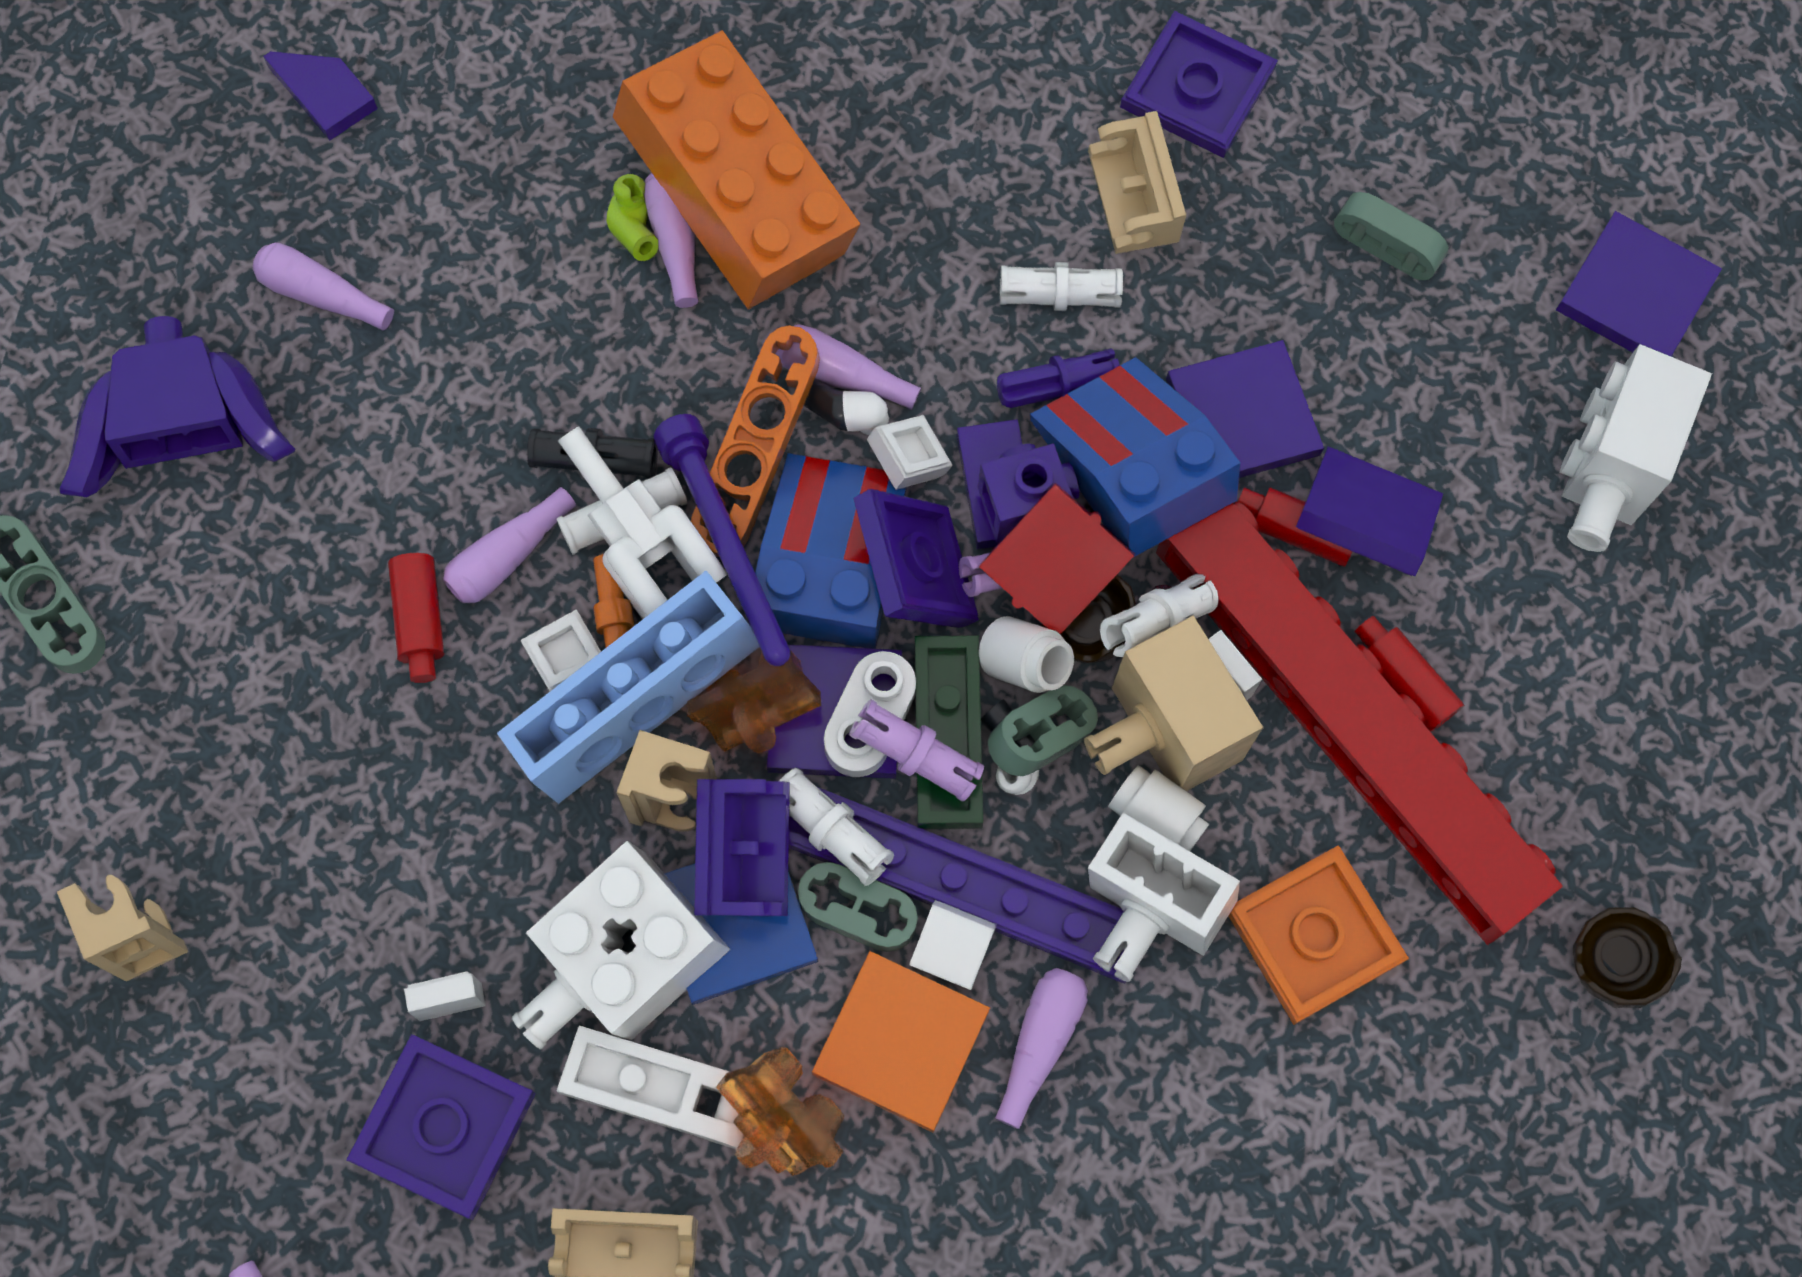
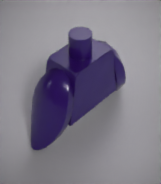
(167, 406)

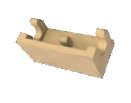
(1137, 184)
(660, 776)
(122, 937)
(622, 1244)

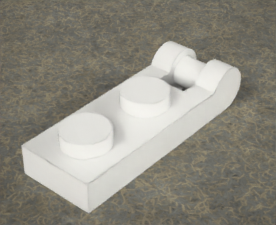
(647, 1085)

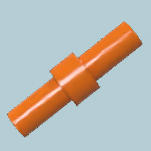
(612, 612)

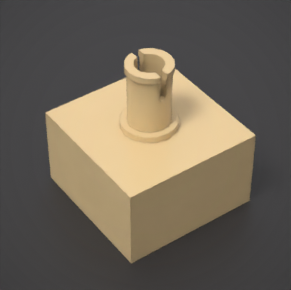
(1178, 709)

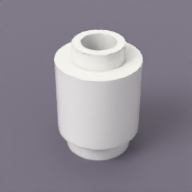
(1025, 655)
(1161, 806)

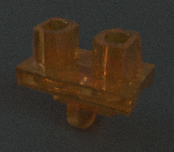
(754, 703)
(774, 1119)

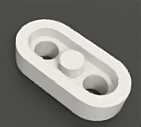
(857, 693)

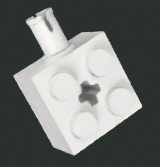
(1630, 442)
(586, 943)

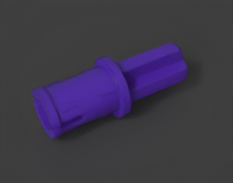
(1053, 379)

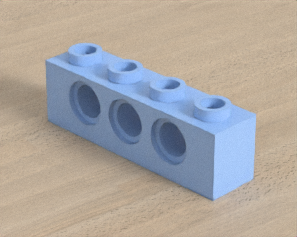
(629, 688)

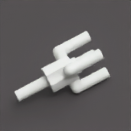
(638, 529)

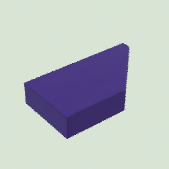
(323, 89)

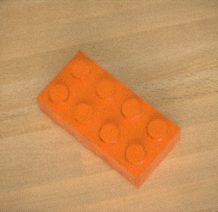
(734, 168)

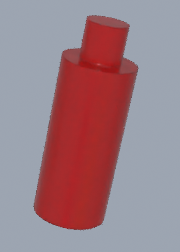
(1278, 517)
(416, 614)
(1410, 672)

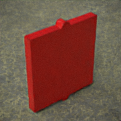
(1056, 559)

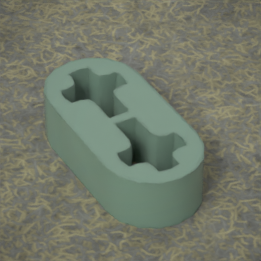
(1391, 235)
(1050, 741)
(850, 921)

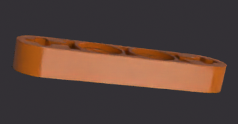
(763, 444)

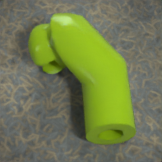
(629, 216)

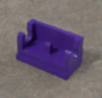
(742, 847)

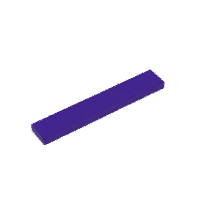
(981, 885)

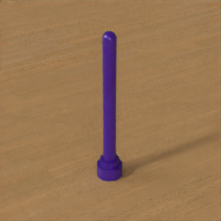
(685, 447)

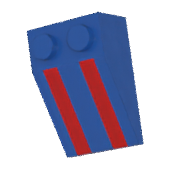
(1140, 454)
(816, 554)

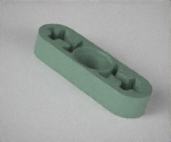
(77, 618)

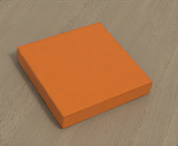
(1316, 934)
(901, 1041)

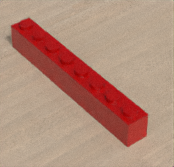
(1363, 724)

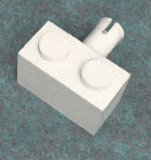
(1159, 891)

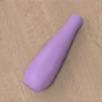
(675, 242)
(305, 280)
(850, 370)
(497, 554)
(1045, 1032)

